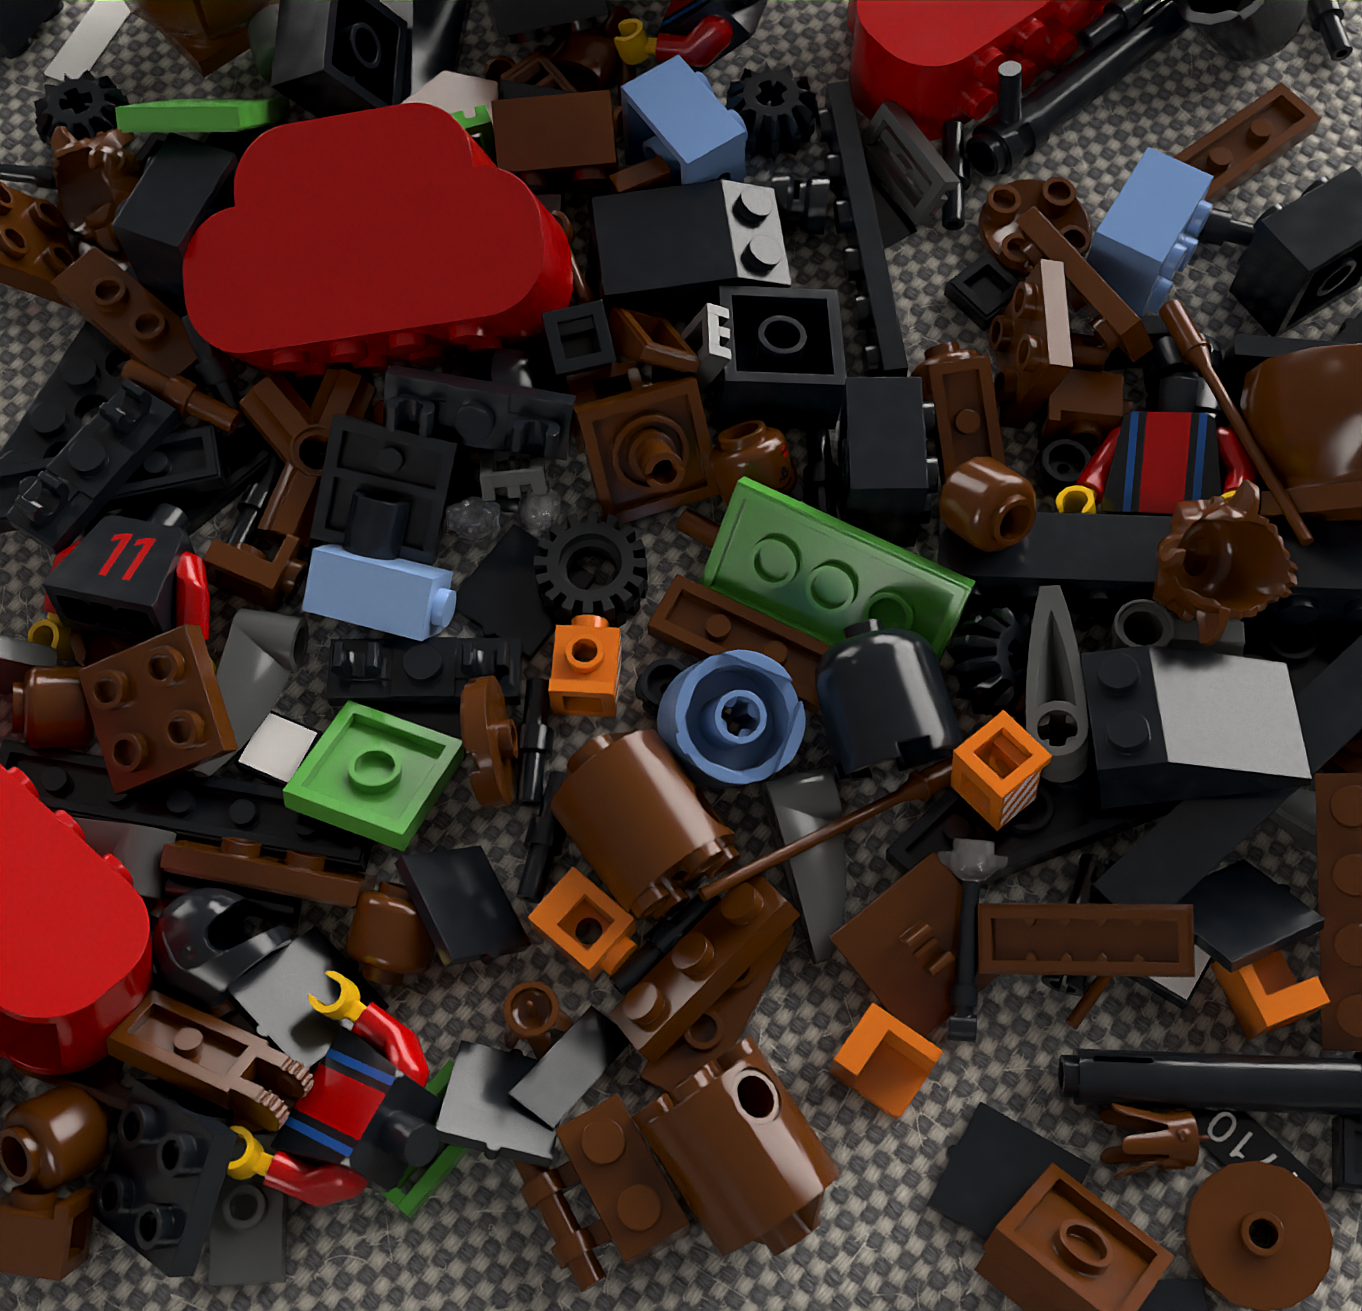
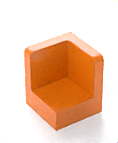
(1268, 995)
(885, 1061)

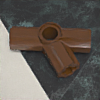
(293, 433)

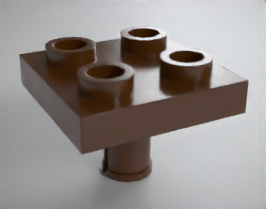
(32, 244)
(1037, 345)
(647, 449)
(157, 709)

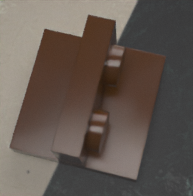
(1070, 1251)

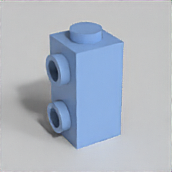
(379, 593)

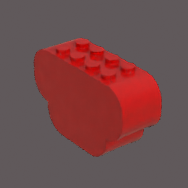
(946, 53)
(373, 248)
(68, 937)

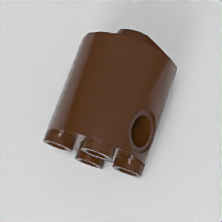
(642, 822)
(740, 1152)

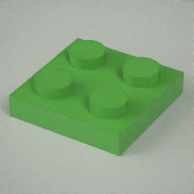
(374, 775)

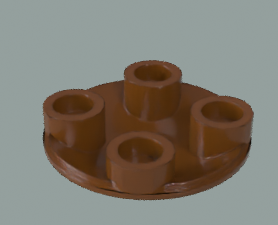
(1009, 201)

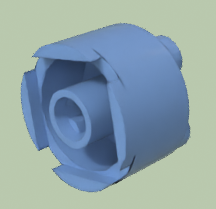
(761, 703)

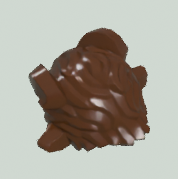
(93, 181)
(1221, 562)

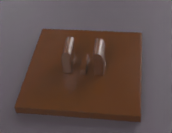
(908, 945)

